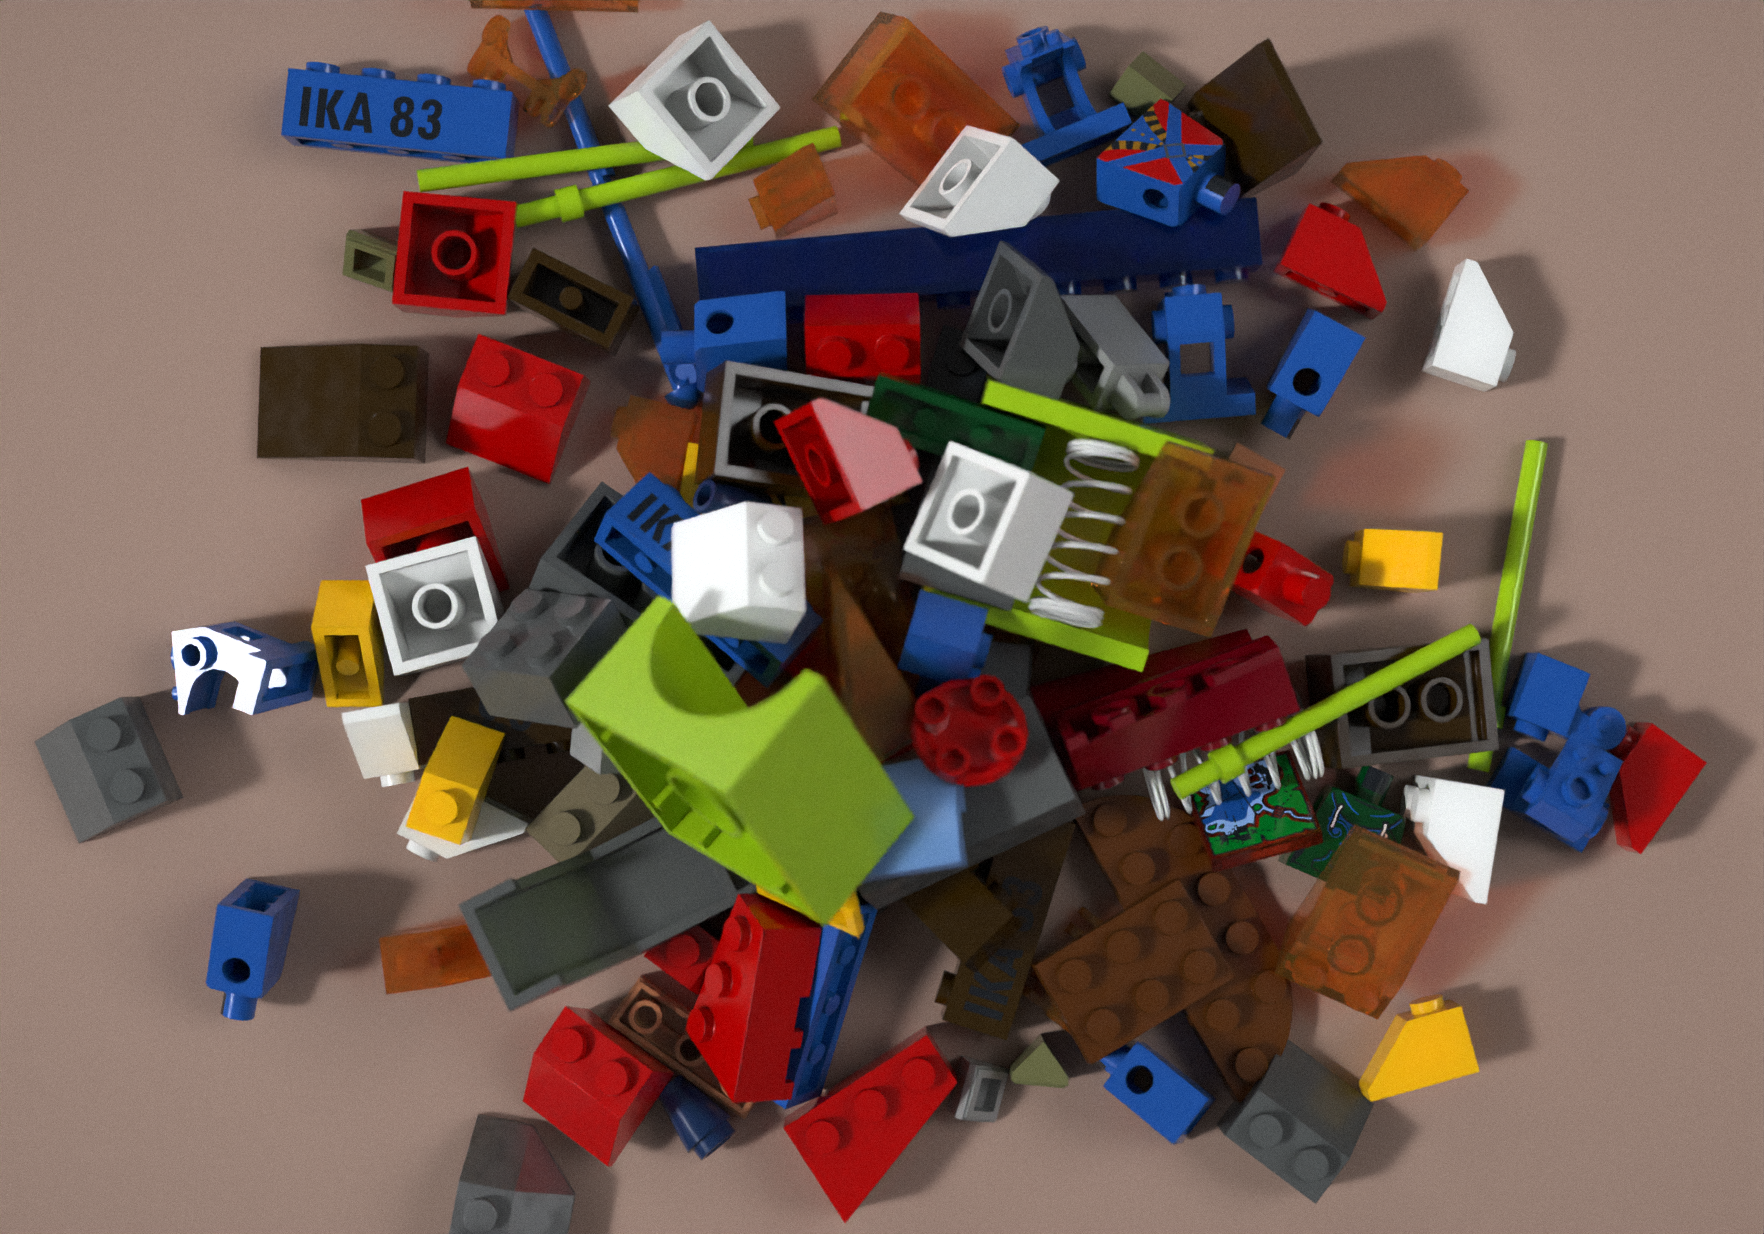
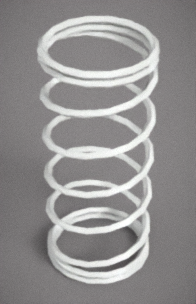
(1057, 607)
(1307, 753)

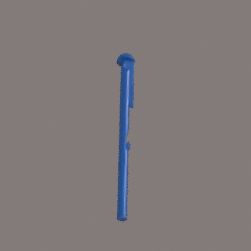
(646, 282)

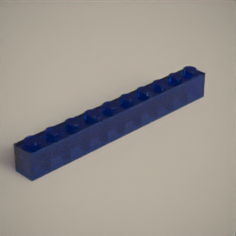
(1073, 249)

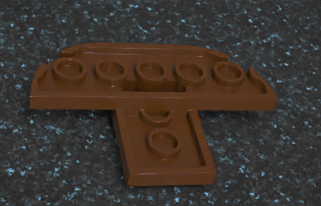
(1175, 946)

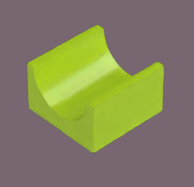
(1123, 635)
(762, 790)

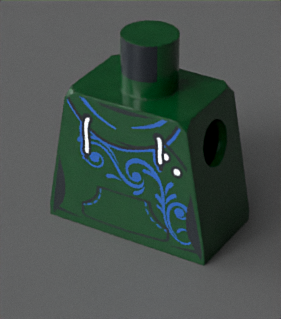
(1339, 812)

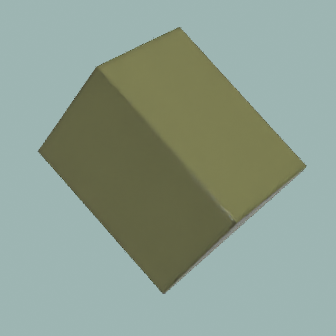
(1144, 85)
(370, 258)
(1038, 1066)

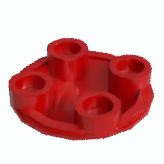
(969, 731)

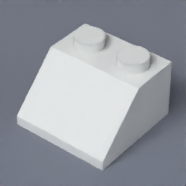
(696, 103)
(981, 187)
(988, 521)
(741, 571)
(434, 604)
(1455, 827)

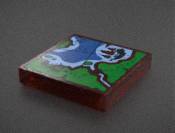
(1256, 826)

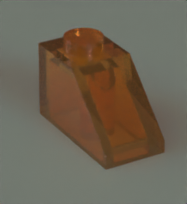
(1404, 193)
(793, 194)
(654, 438)
(430, 958)

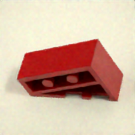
(753, 998)
(870, 1118)

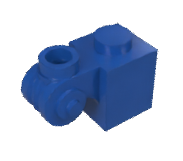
(944, 641)
(1548, 699)

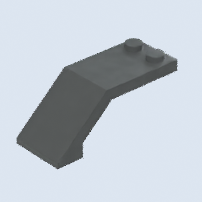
(596, 911)

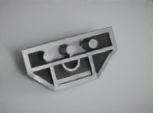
(510, 1183)

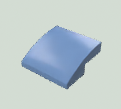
(934, 835)

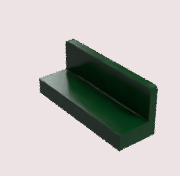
(935, 418)

